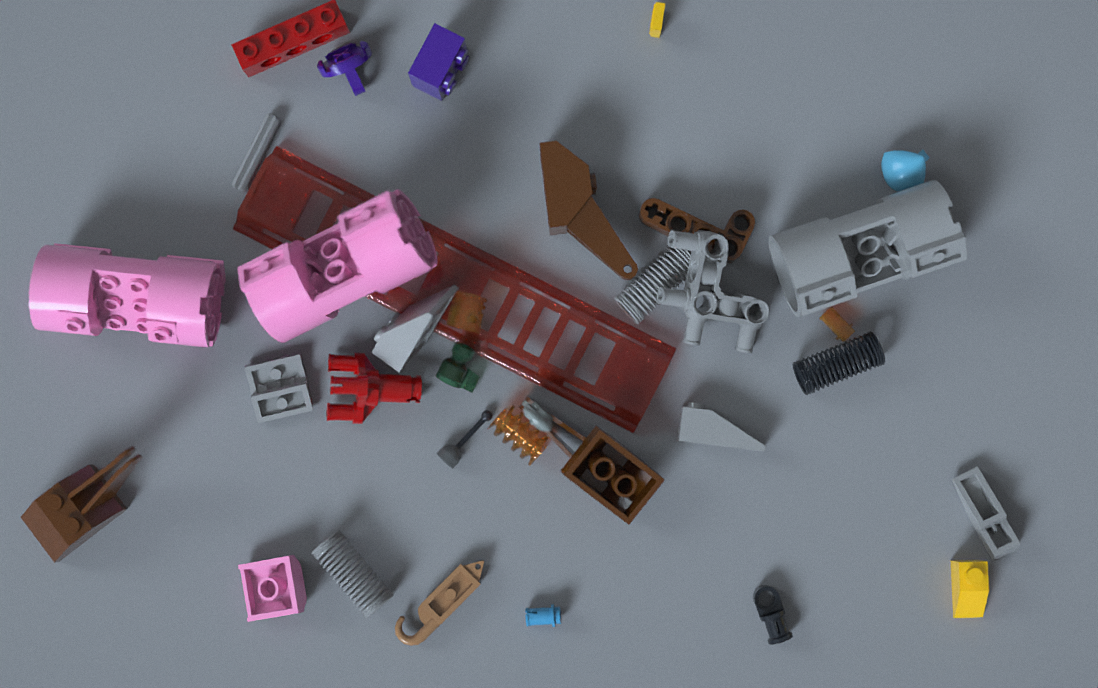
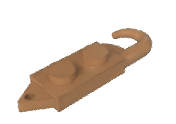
(442, 602)

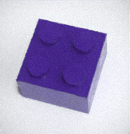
(439, 62)

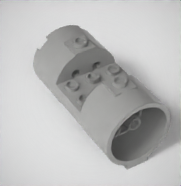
(889, 241)

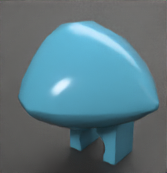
(904, 168)

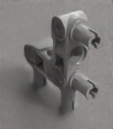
(704, 279)

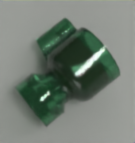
(454, 369)

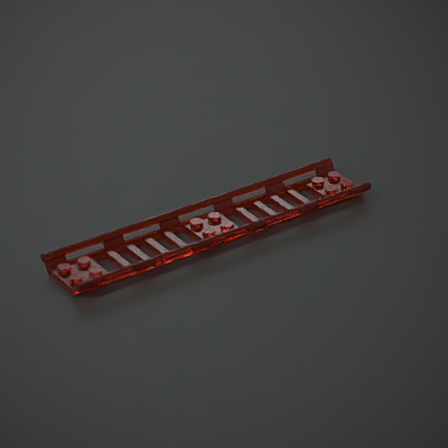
(630, 373)

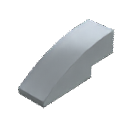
(986, 514)

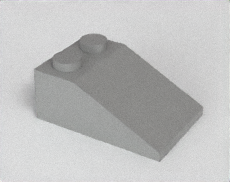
(411, 329)

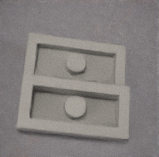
(279, 387)

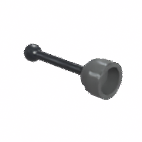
(451, 453)

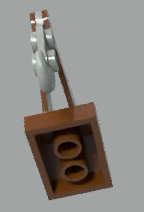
(601, 466)

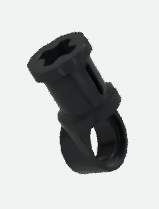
(772, 614)

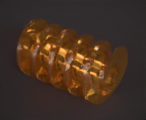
(520, 434)

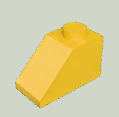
(969, 587)

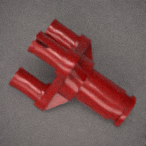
(368, 387)

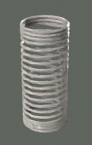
(630, 308)
(371, 603)

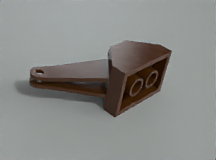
(573, 209)
(79, 506)

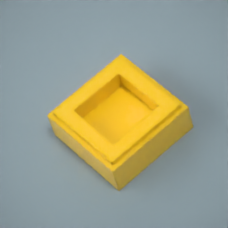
(657, 19)

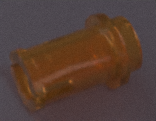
(837, 324)

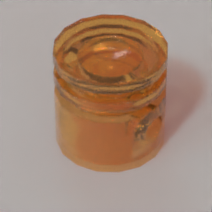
(466, 312)

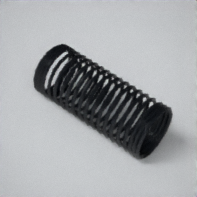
(870, 346)

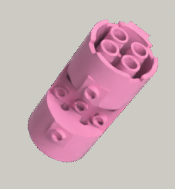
(311, 279)
(91, 290)

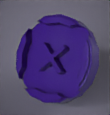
(345, 60)

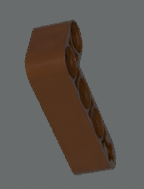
(694, 224)

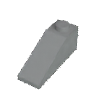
(709, 428)

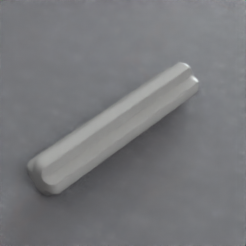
(256, 152)

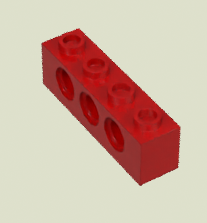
(290, 38)

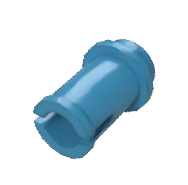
(543, 616)

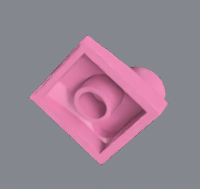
(273, 587)

